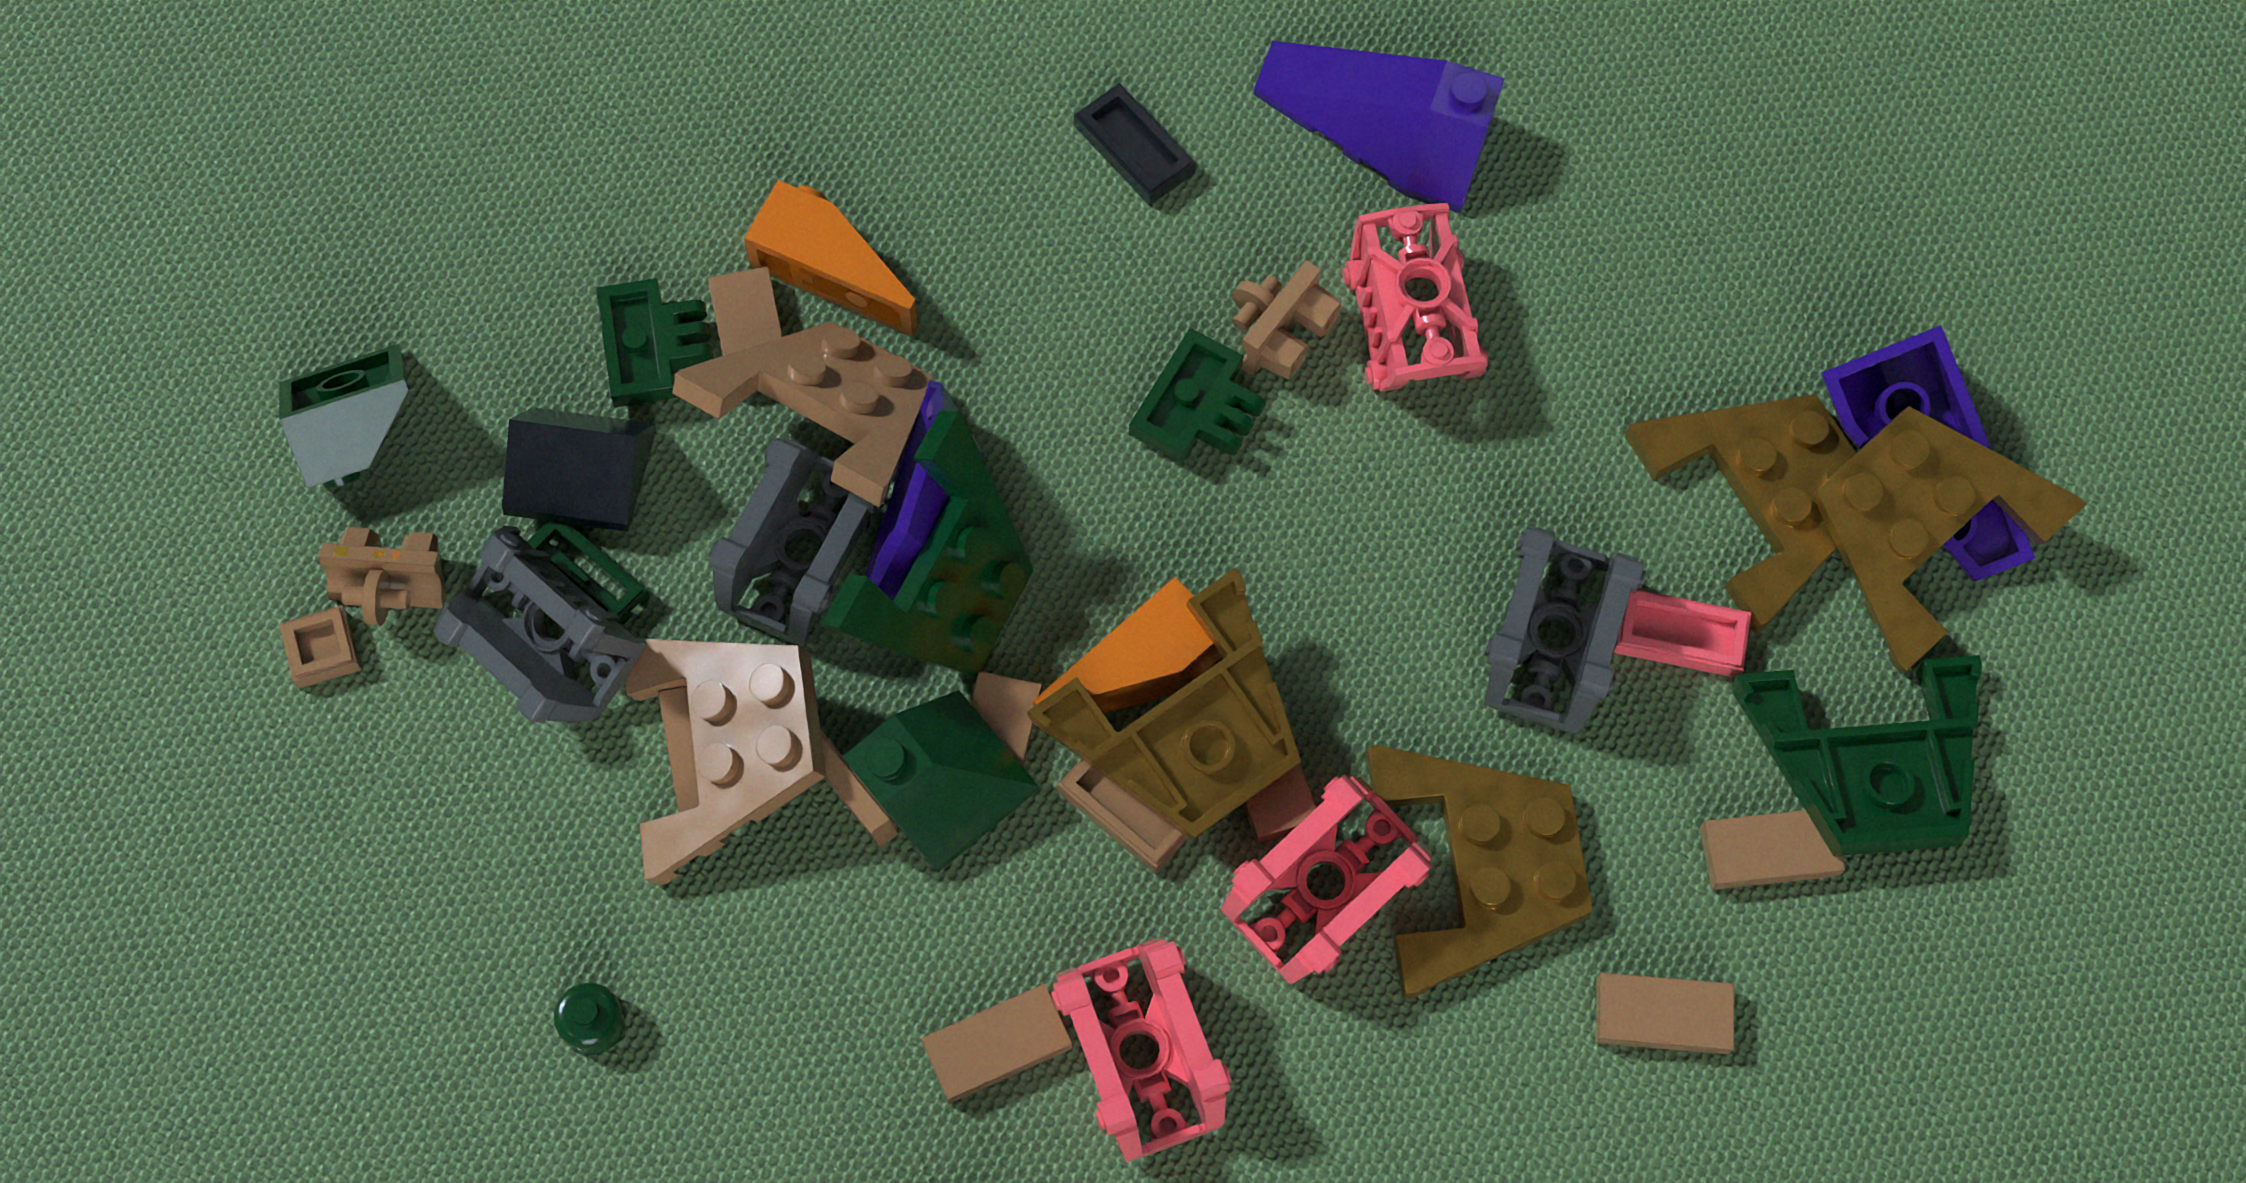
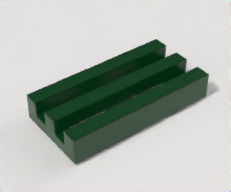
(634, 592)

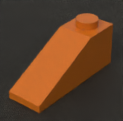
(820, 252)
(1146, 655)

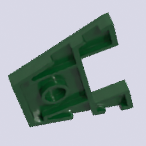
(963, 575)
(1881, 781)

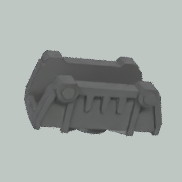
(766, 530)
(1592, 630)
(521, 650)

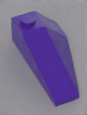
(1398, 113)
(1927, 378)

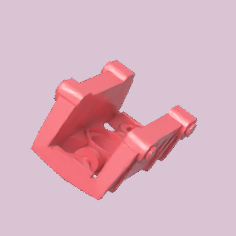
(1388, 308)
(1314, 844)
(1173, 1028)

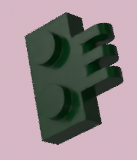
(649, 340)
(1197, 400)

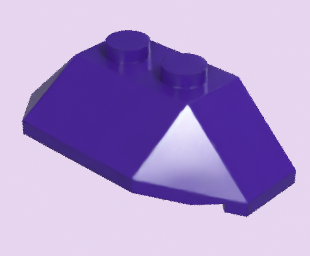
(912, 506)

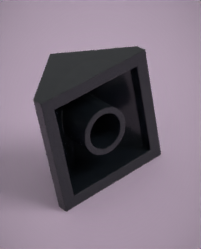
(575, 467)

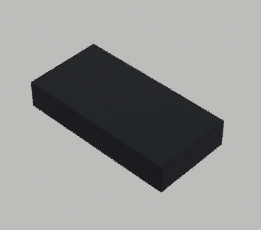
(1134, 144)

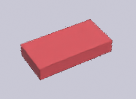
(1684, 633)

